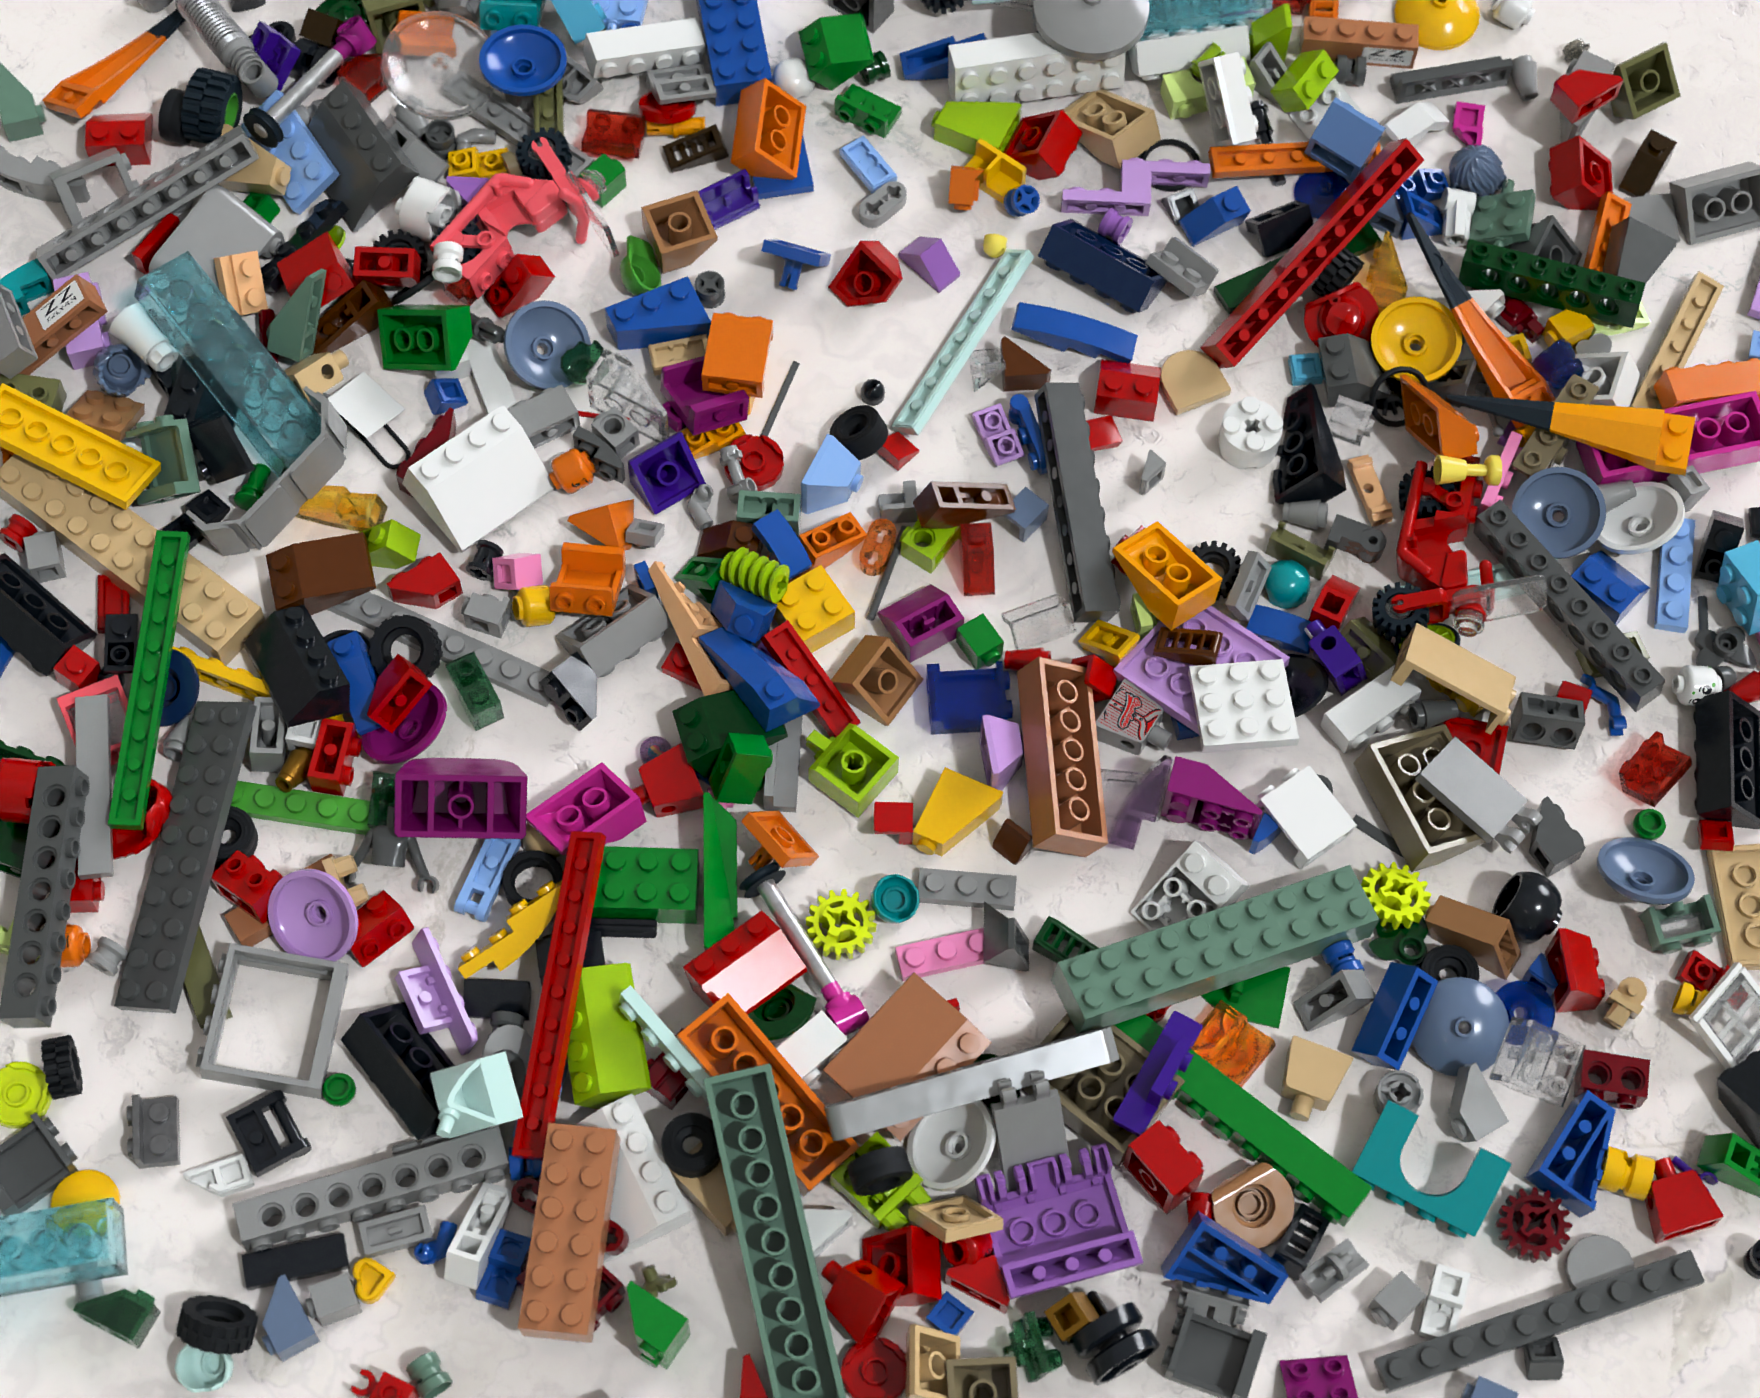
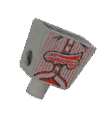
(1132, 721)

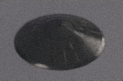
(1306, 682)

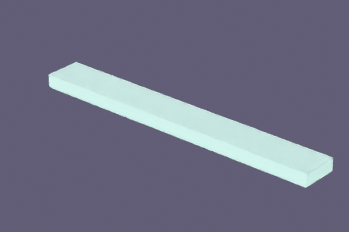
(962, 342)

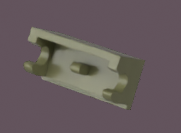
(1286, 546)

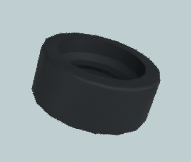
(524, 861)

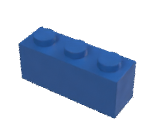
(1395, 1016)

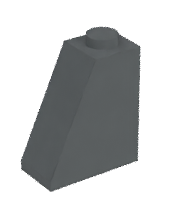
(1636, 250)

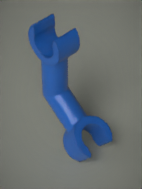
(1617, 721)

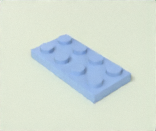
(309, 164)

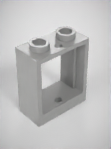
(62, 176)

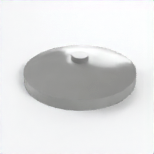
(1091, 27)

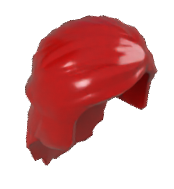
(157, 812)

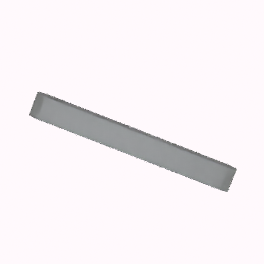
(969, 1083)

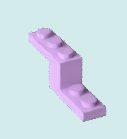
(1135, 187)

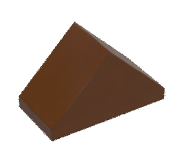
(1022, 369)

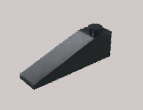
(1309, 456)

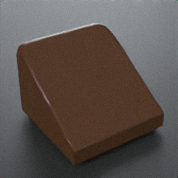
(1012, 842)

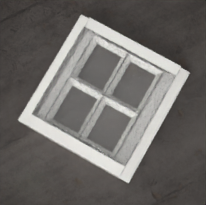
(1730, 1017)

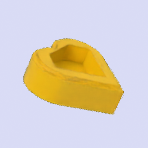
(371, 1280)

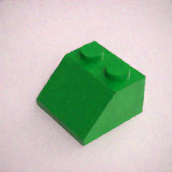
(836, 48)
(657, 1327)

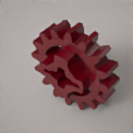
(1541, 1235)

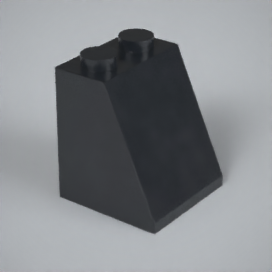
(1741, 1095)

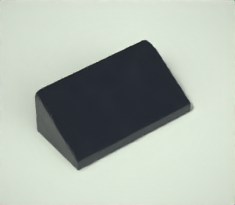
(488, 996)

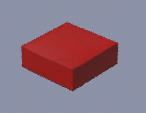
(1715, 835)

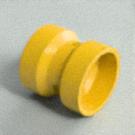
(1687, 999)

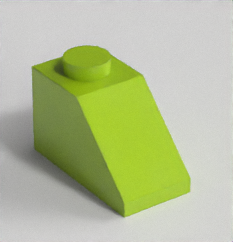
(1272, 28)

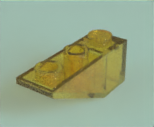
(1387, 276)

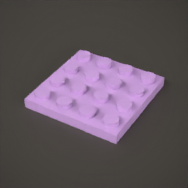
(1168, 680)

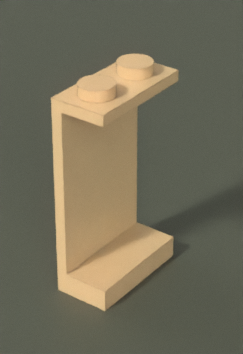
(1458, 671)

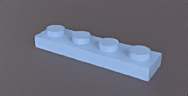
(1675, 580)

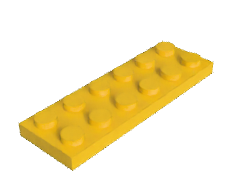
(73, 449)

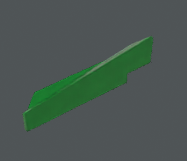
(719, 871)

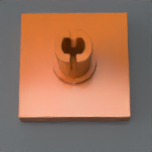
(778, 841)

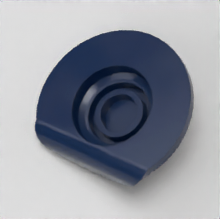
(181, 689)

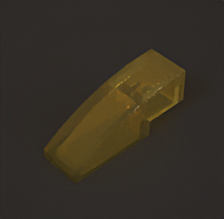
(344, 510)

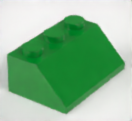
(424, 336)

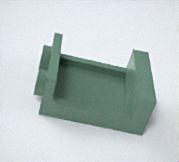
(171, 445)

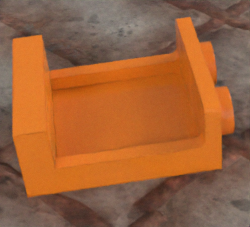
(737, 354)
(588, 579)

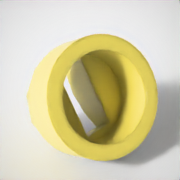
(994, 245)

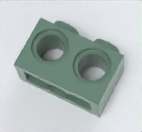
(758, 504)

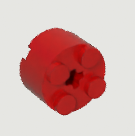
(18, 788)

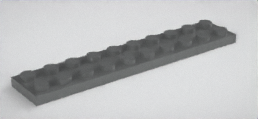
(185, 857)

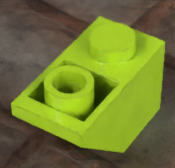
(392, 544)

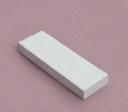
(489, 375)

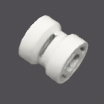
(447, 262)

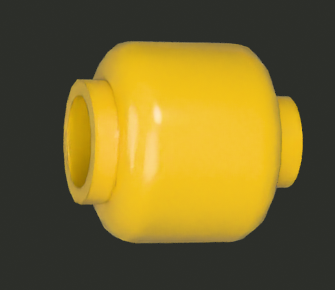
(533, 606)

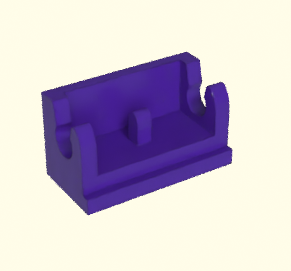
(730, 199)

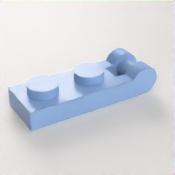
(486, 877)

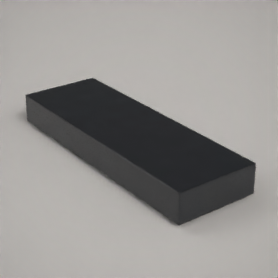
(295, 1261)

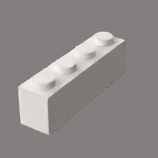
(643, 48)

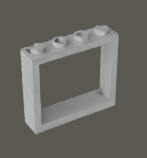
(221, 996)

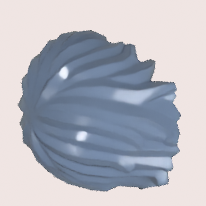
(1476, 170)
(119, 370)

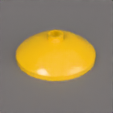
(1440, 24)
(1421, 323)

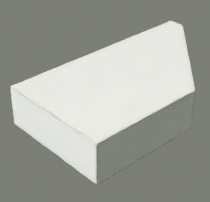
(223, 1176)

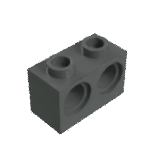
(1547, 720)

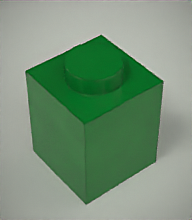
(613, 173)
(980, 642)

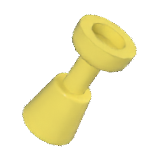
(1452, 470)

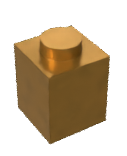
(1071, 1314)

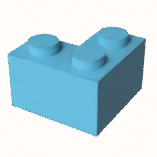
(580, 17)

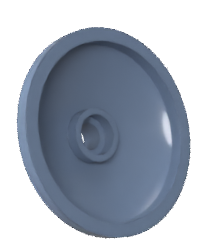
(543, 325)
(1563, 492)
(1645, 871)
(1438, 1034)

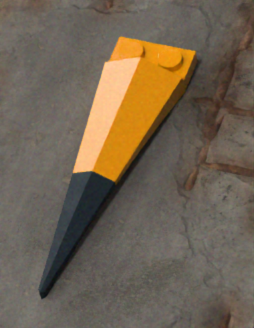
(1635, 434)

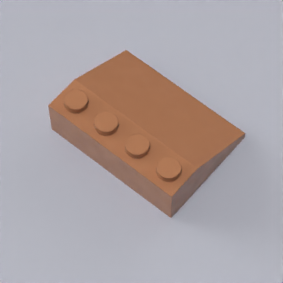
(906, 1041)

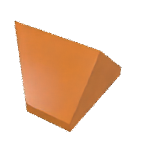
(607, 523)

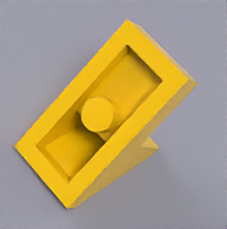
(1109, 641)

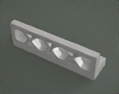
(783, 775)

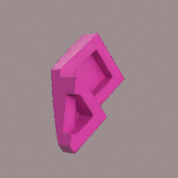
(1468, 122)

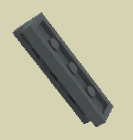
(1451, 79)

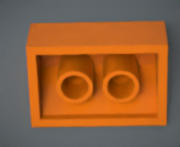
(768, 132)
(1436, 422)

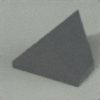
(1455, 381)
(1004, 941)

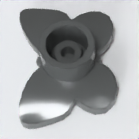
(1725, 647)

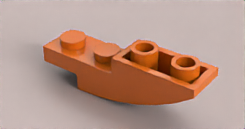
(831, 541)

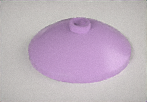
(298, 916)

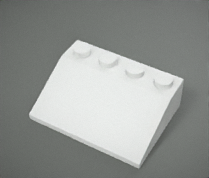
(479, 479)
(644, 1192)

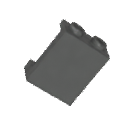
(32, 1165)
(1213, 1356)

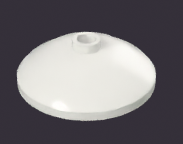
(1643, 520)
(938, 1142)

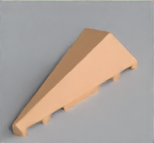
(690, 623)

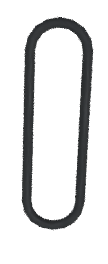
(376, 453)

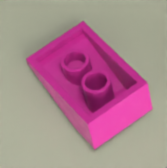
(589, 804)

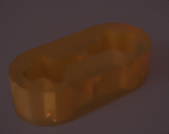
(871, 544)

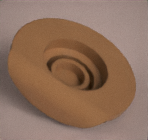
(1254, 1205)

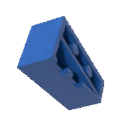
(658, 316)
(1574, 1154)
(1223, 1261)

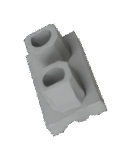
(1334, 1270)

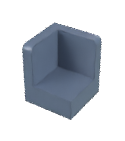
(1029, 513)

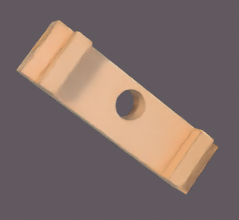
(1365, 478)

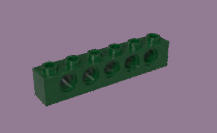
(1551, 283)

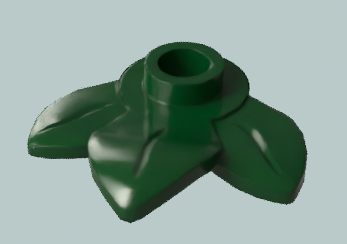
(1392, 942)

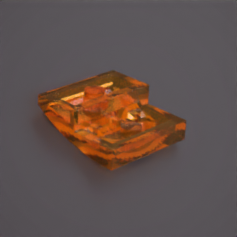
(1232, 1043)

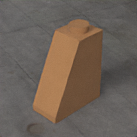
(1481, 933)

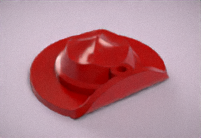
(1341, 312)

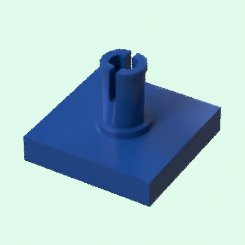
(795, 257)

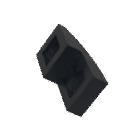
(207, 508)

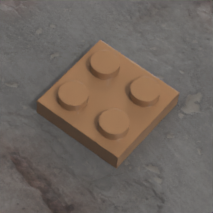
(107, 413)

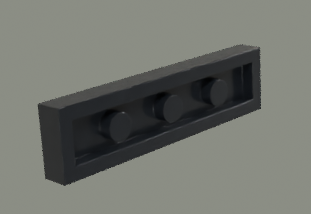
(323, 219)

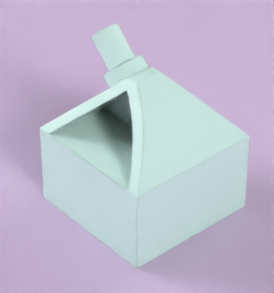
(475, 1096)

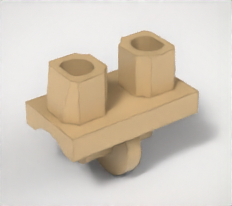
(342, 867)
(1625, 1002)

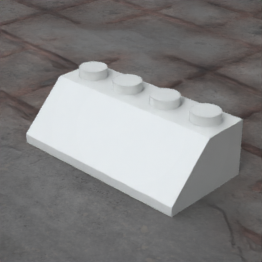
(1175, 50)

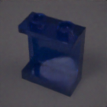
(963, 696)

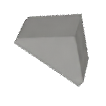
(1267, 70)

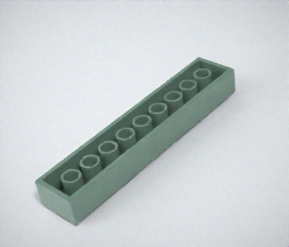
(1213, 950)
(773, 1235)

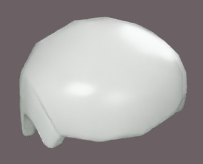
(793, 77)

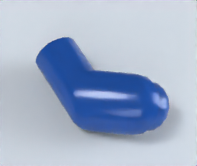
(436, 1249)

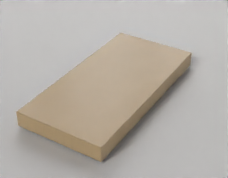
(1737, 900)

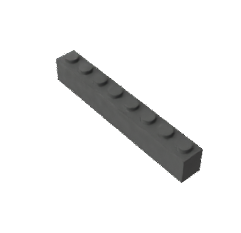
(1077, 502)

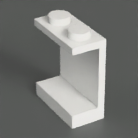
(1307, 814)

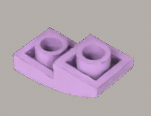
(997, 435)

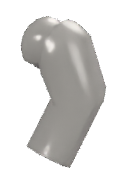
(475, 135)
(698, 506)

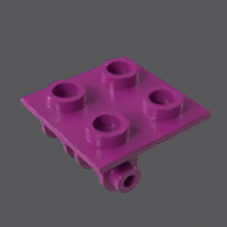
(1318, 1377)

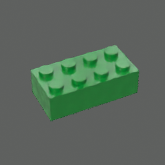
(648, 884)

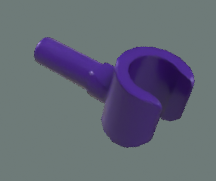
(1708, 1176)

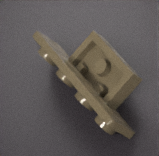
(1548, 448)

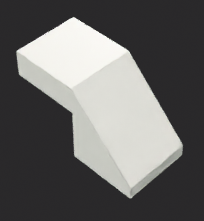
(1416, 122)

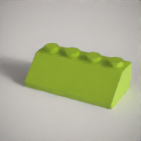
(604, 1047)

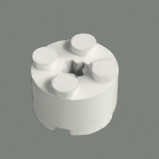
(427, 208)
(1250, 433)

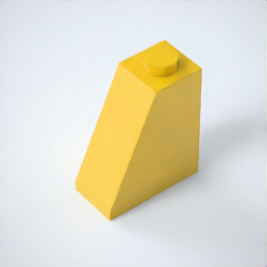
(954, 811)

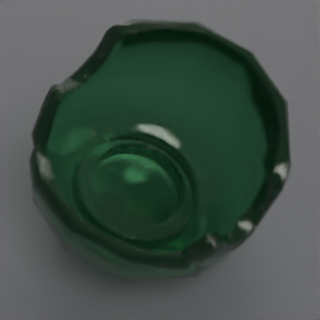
(579, 361)

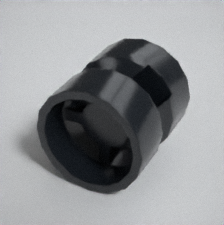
(309, 56)

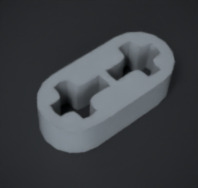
(885, 207)

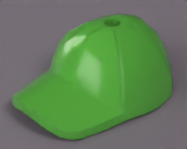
(639, 267)

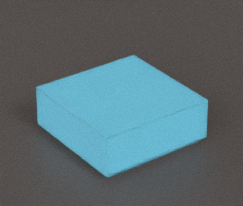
(1305, 369)

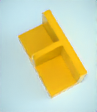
(1000, 171)

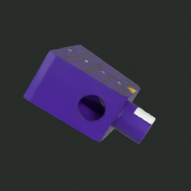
(1336, 656)

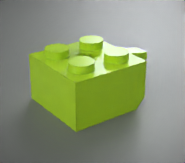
(852, 750)

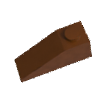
(351, 317)
(959, 503)

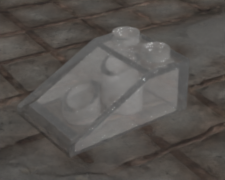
(619, 384)

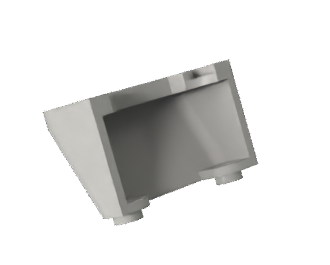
(218, 228)

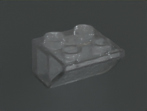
(1537, 1061)

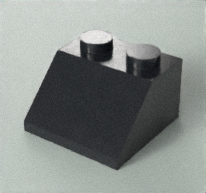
(218, 448)

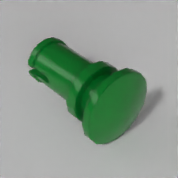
(253, 488)

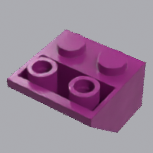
(922, 621)

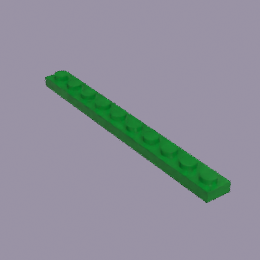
(149, 681)

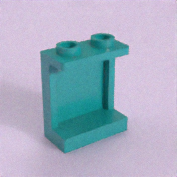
(506, 13)

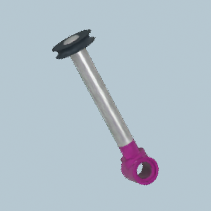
(352, 40)

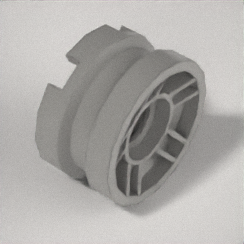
(1402, 1082)

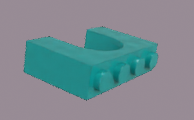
(1461, 1207)

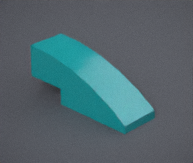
(28, 284)

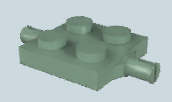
(1503, 216)

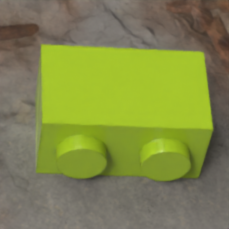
(1304, 81)

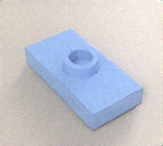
(867, 164)

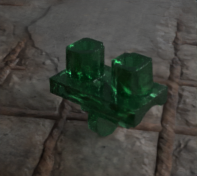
(381, 797)
(1029, 1347)

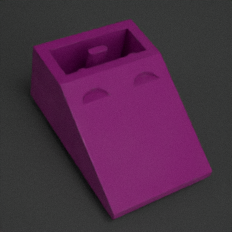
(1206, 799)

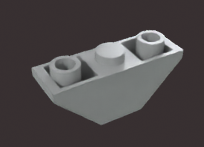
(422, 157)

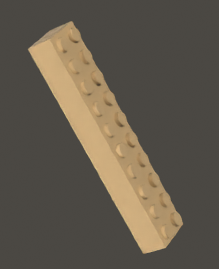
(121, 547)

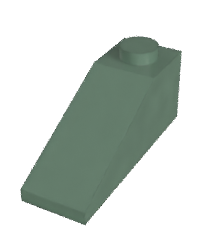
(18, 109)
(295, 326)

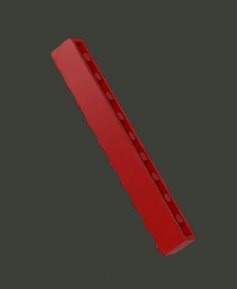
(1312, 253)

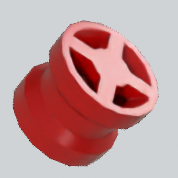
(15, 531)

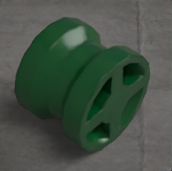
(877, 69)

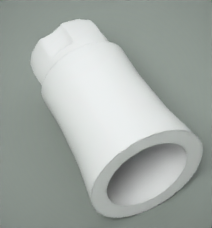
(143, 337)

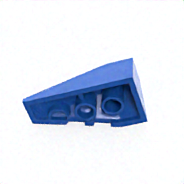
(761, 683)

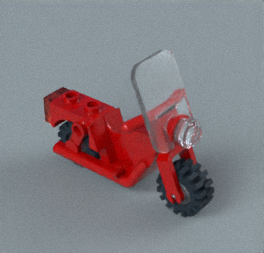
(1430, 522)

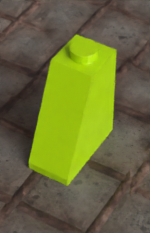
(966, 122)

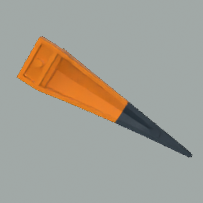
(98, 82)
(1500, 362)

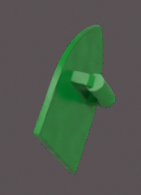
(1256, 998)

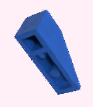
(354, 660)

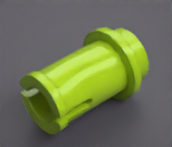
(1213, 51)

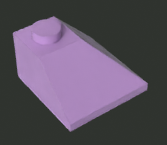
(1000, 750)

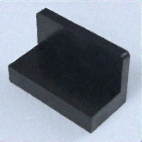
(1281, 227)

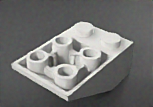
(1190, 888)

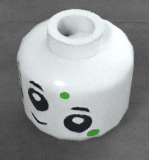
(1694, 683)

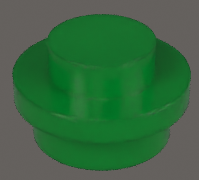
(1649, 824)
(339, 1089)

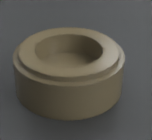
(511, 164)

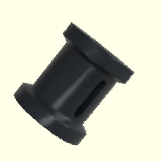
(485, 550)

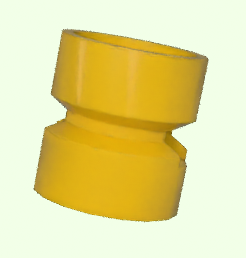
(1626, 1173)

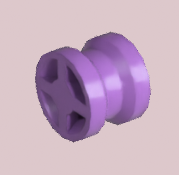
(1115, 226)

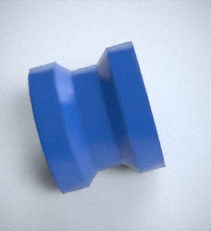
(1028, 199)

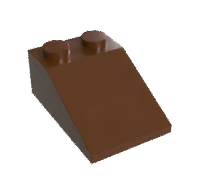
(321, 572)

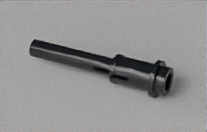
(1265, 131)

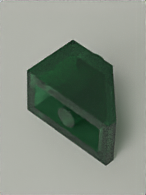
(121, 1314)

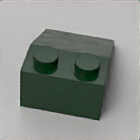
(706, 723)

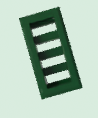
(1062, 932)

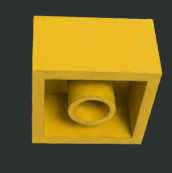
(815, 609)

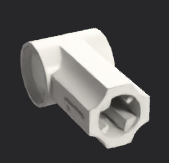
(1457, 210)

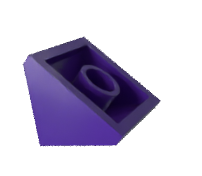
(665, 473)

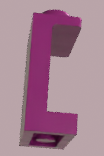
(697, 408)

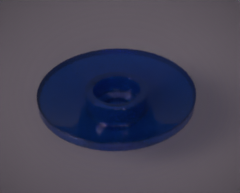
(1309, 190)
(1531, 998)

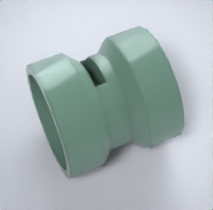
(428, 1375)

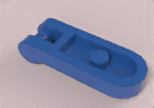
(1028, 431)

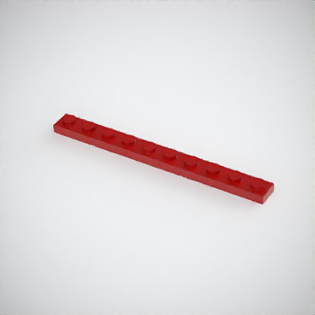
(559, 993)

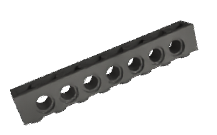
(1570, 607)
(33, 910)

